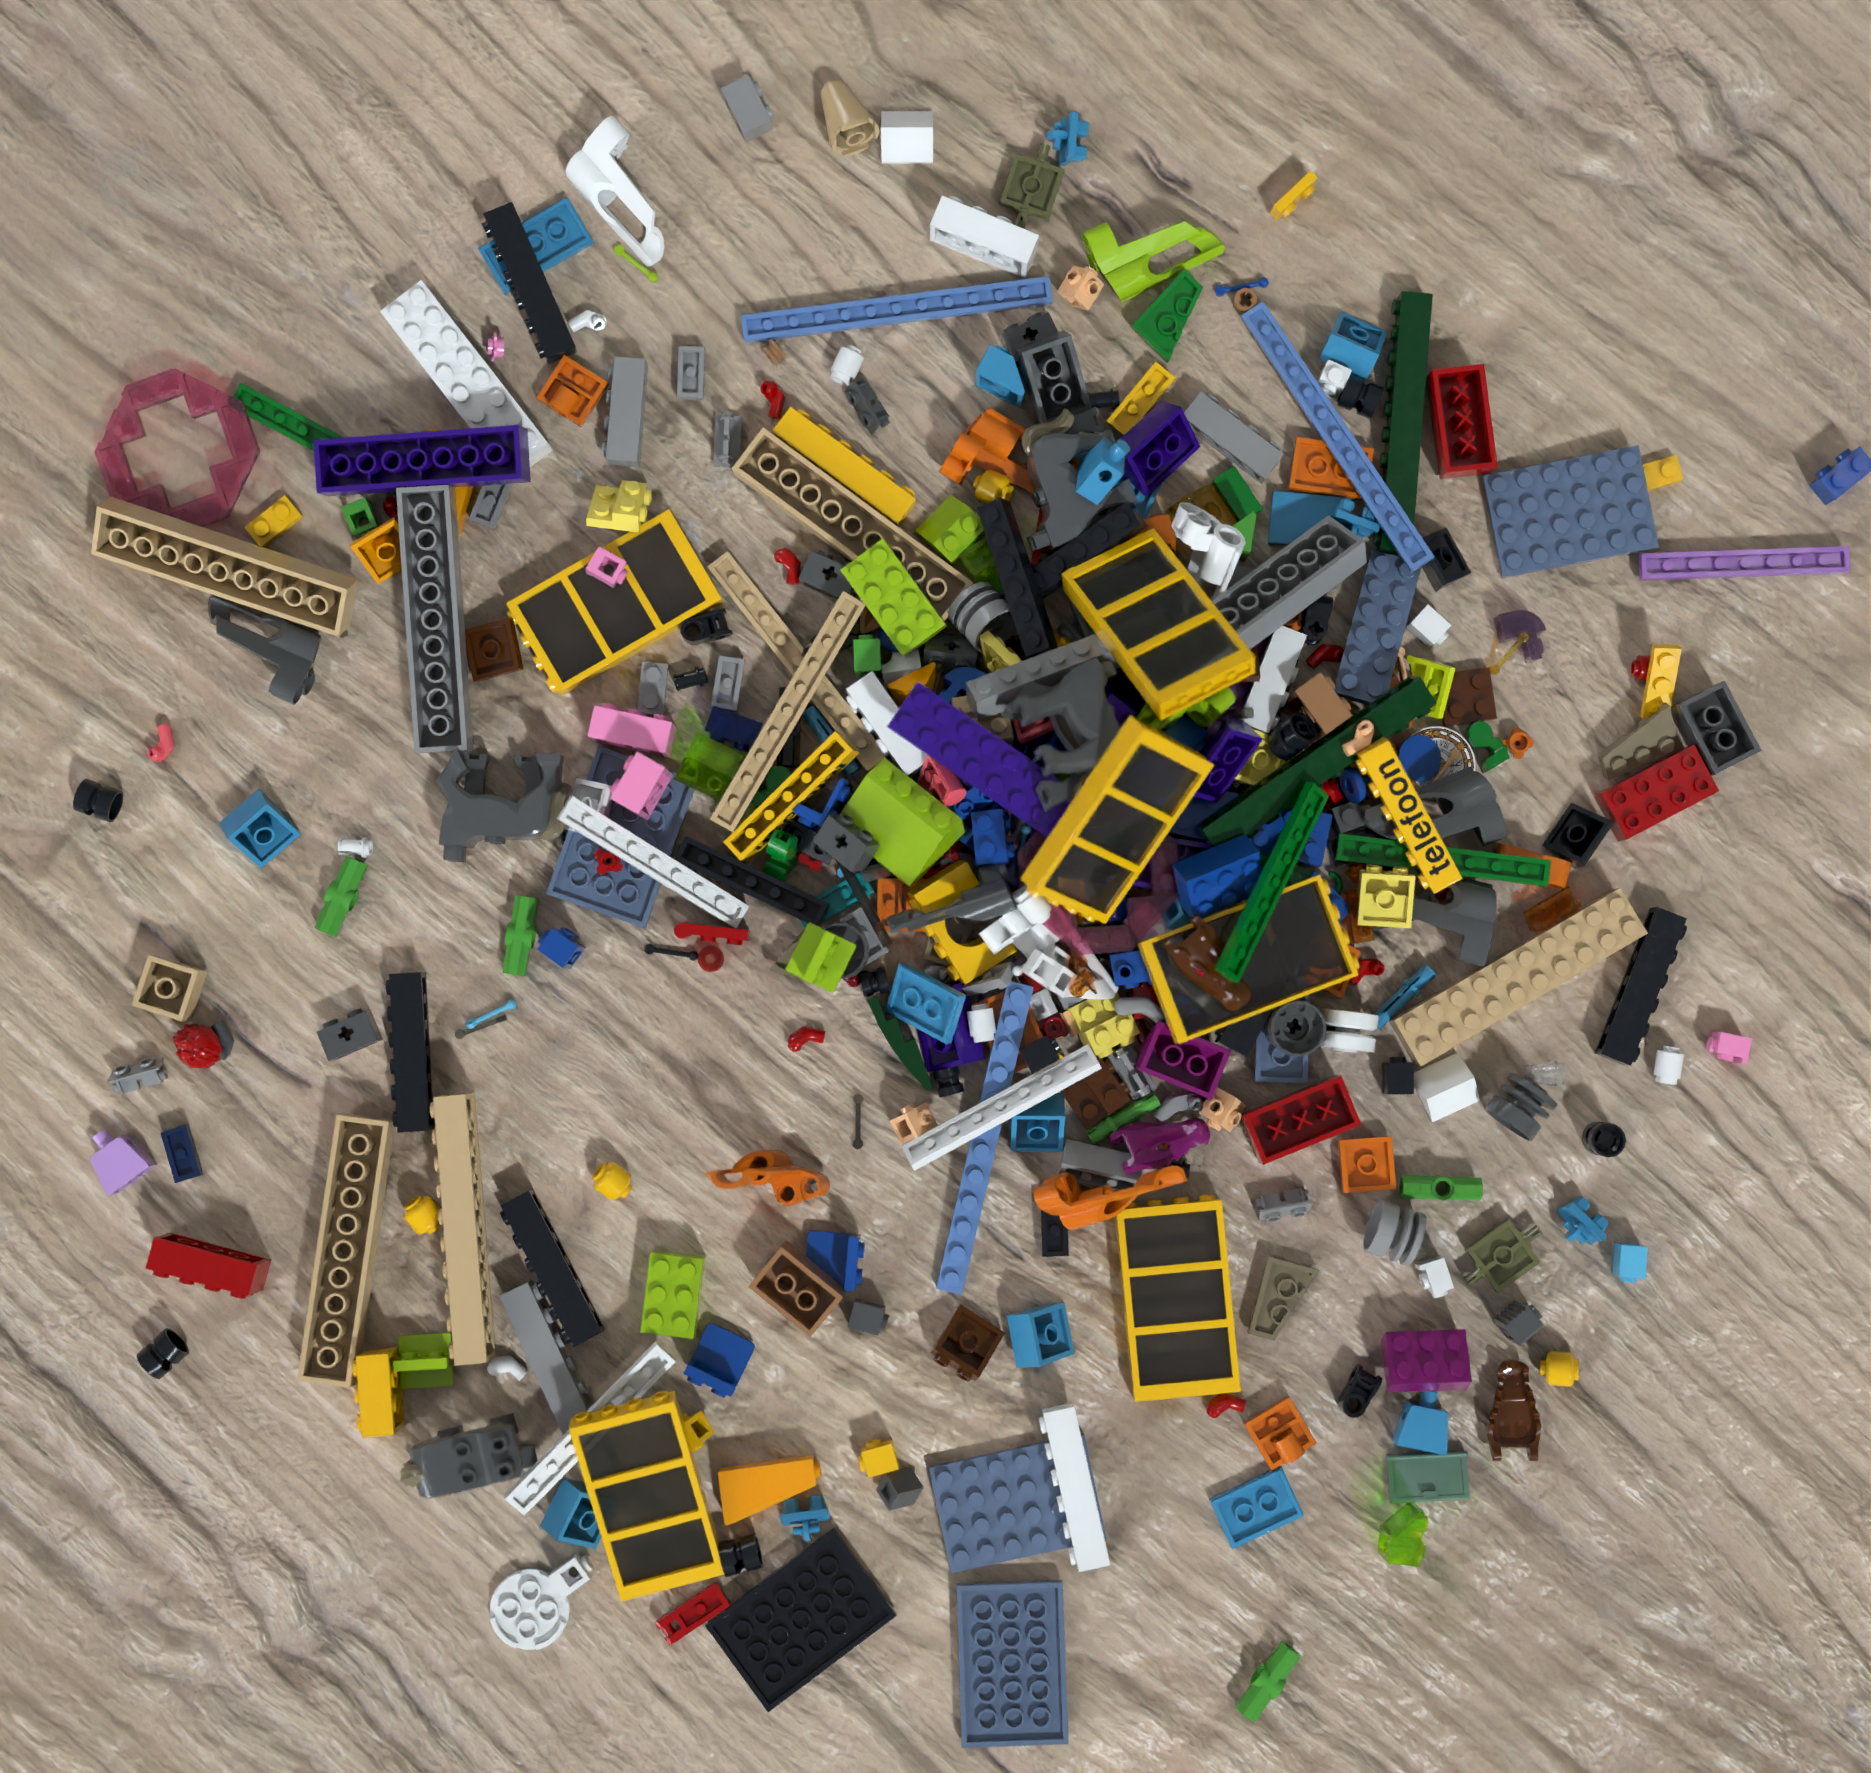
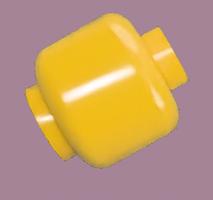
(992, 486)
(612, 1180)
(422, 1214)
(1560, 1368)

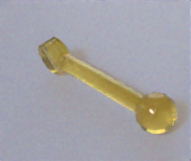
(1494, 669)

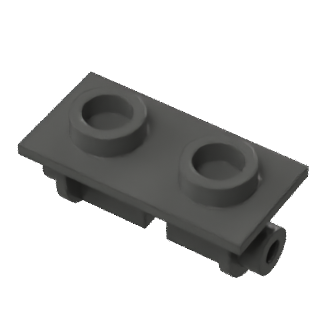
(860, 396)

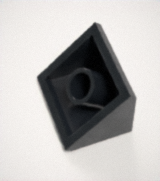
(1448, 562)
(1577, 835)

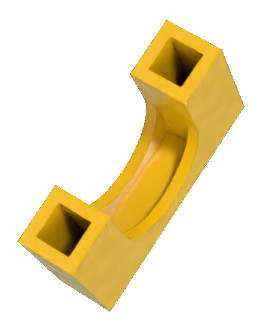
(964, 959)

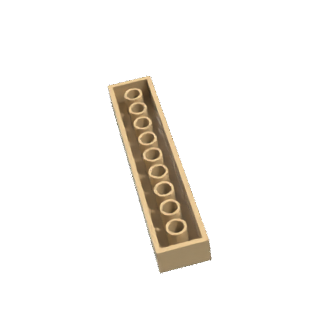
(841, 516)
(224, 566)
(1517, 977)
(463, 1228)
(346, 1249)

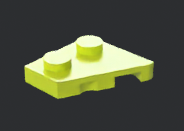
(1437, 679)

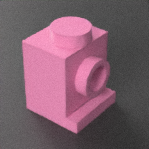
(602, 559)
(1729, 1046)

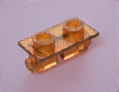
(1544, 913)
(1356, 932)
(1084, 979)

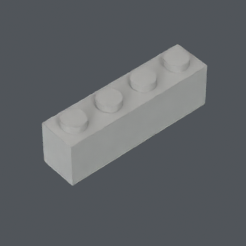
(626, 411)
(1232, 437)

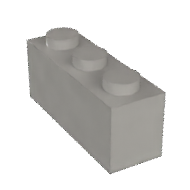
(1097, 1165)

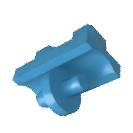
(1065, 137)
(1362, 526)
(1579, 1224)
(793, 1516)

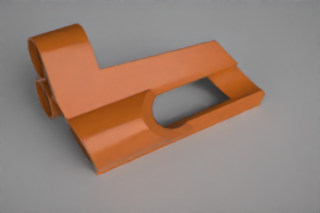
(988, 445)
(778, 1173)
(1063, 1198)

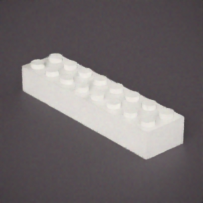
(457, 366)

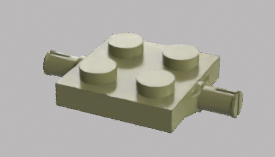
(1032, 186)
(1502, 1255)

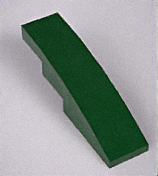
(906, 1051)

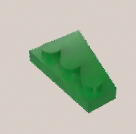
(1167, 315)

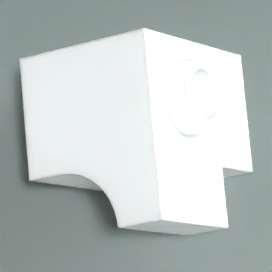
(900, 666)
(1050, 969)

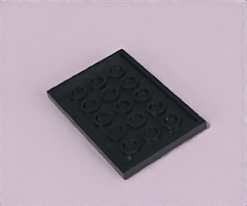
(801, 1619)

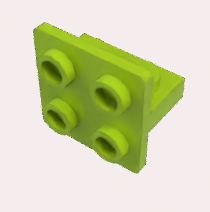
(820, 957)
(424, 1360)

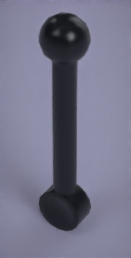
(650, 949)

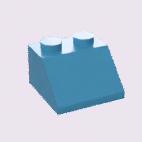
(1354, 344)
(1000, 376)
(259, 828)
(1040, 1127)
(1040, 1335)
(572, 1516)

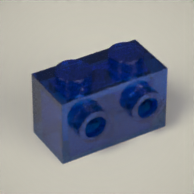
(733, 728)

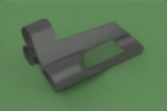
(290, 649)
(1466, 804)
(978, 903)
(1467, 911)

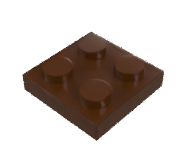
(493, 649)
(1470, 698)

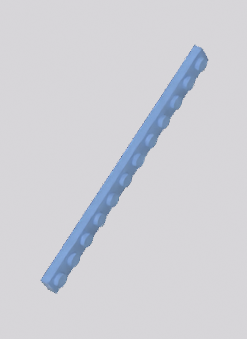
(896, 309)
(1337, 437)
(983, 1147)

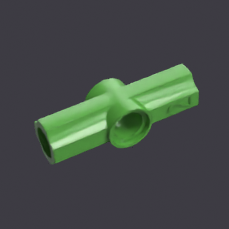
(341, 896)
(520, 935)
(1457, 1188)
(1268, 1681)

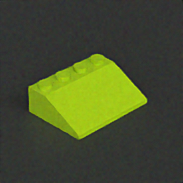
(904, 820)

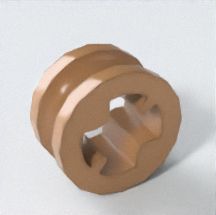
(1246, 292)
(773, 352)

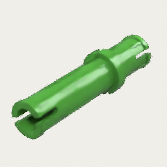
(1122, 1118)

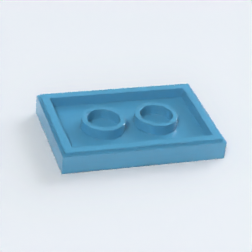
(1297, 513)
(925, 1003)
(1256, 1507)

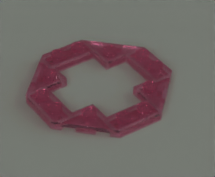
(201, 400)
(1141, 911)

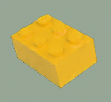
(378, 1393)

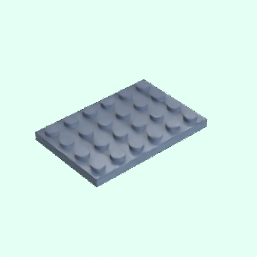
(1570, 511)
(626, 893)
(1000, 1506)
(1012, 1663)

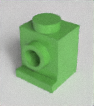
(356, 512)

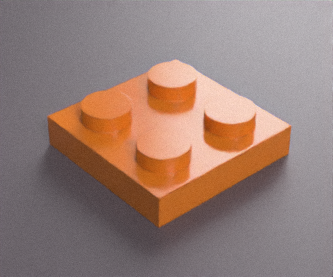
(1366, 1164)

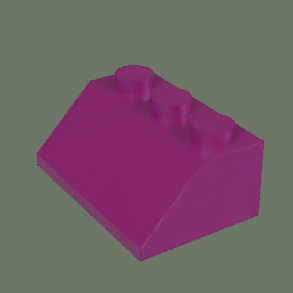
(1190, 1065)

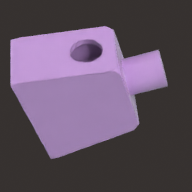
(119, 1161)

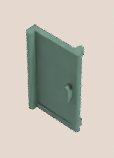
(1435, 1474)

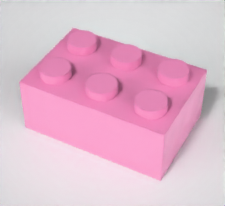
(632, 730)
(641, 785)

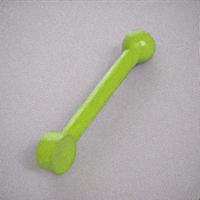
(620, 251)

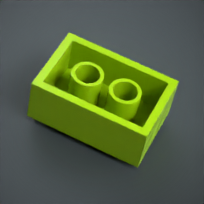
(673, 1294)

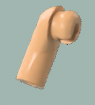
(1361, 740)

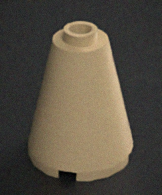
(846, 119)

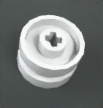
(1347, 1030)

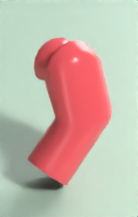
(164, 746)

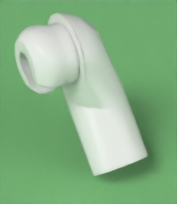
(588, 319)
(506, 1364)

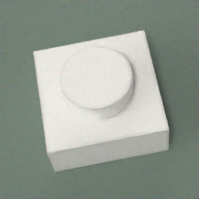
(1042, 1004)

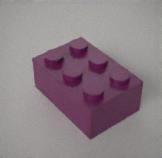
(1426, 1360)

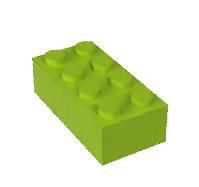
(893, 597)

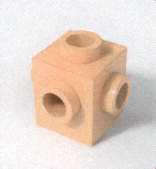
(1081, 287)
(1222, 1111)
(917, 1118)

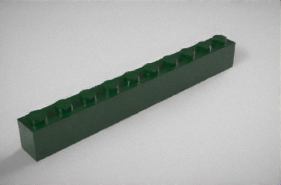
(1405, 403)
(1315, 764)

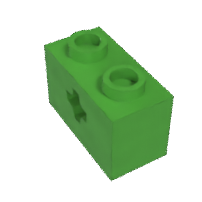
(867, 656)

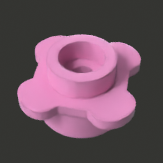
(495, 346)

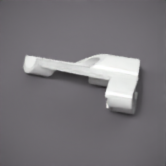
(601, 180)
(1213, 544)
(1027, 937)

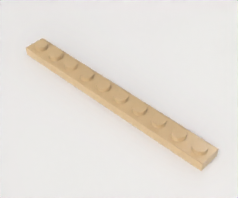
(789, 652)
(787, 711)

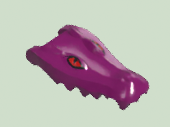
(1159, 1143)

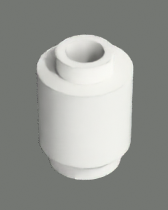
(846, 365)
(1033, 908)
(981, 1023)
(1668, 1065)

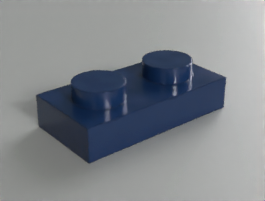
(181, 1153)

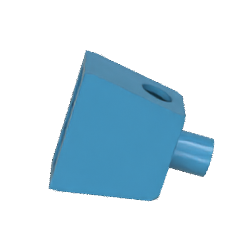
(1101, 469)
(1423, 1425)

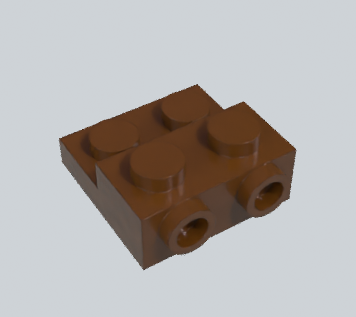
(1097, 1094)
(967, 1344)

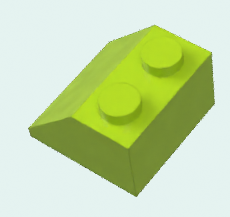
(951, 529)

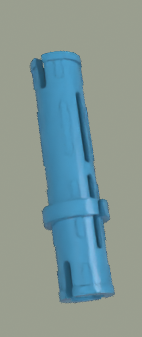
(823, 732)
(1404, 994)

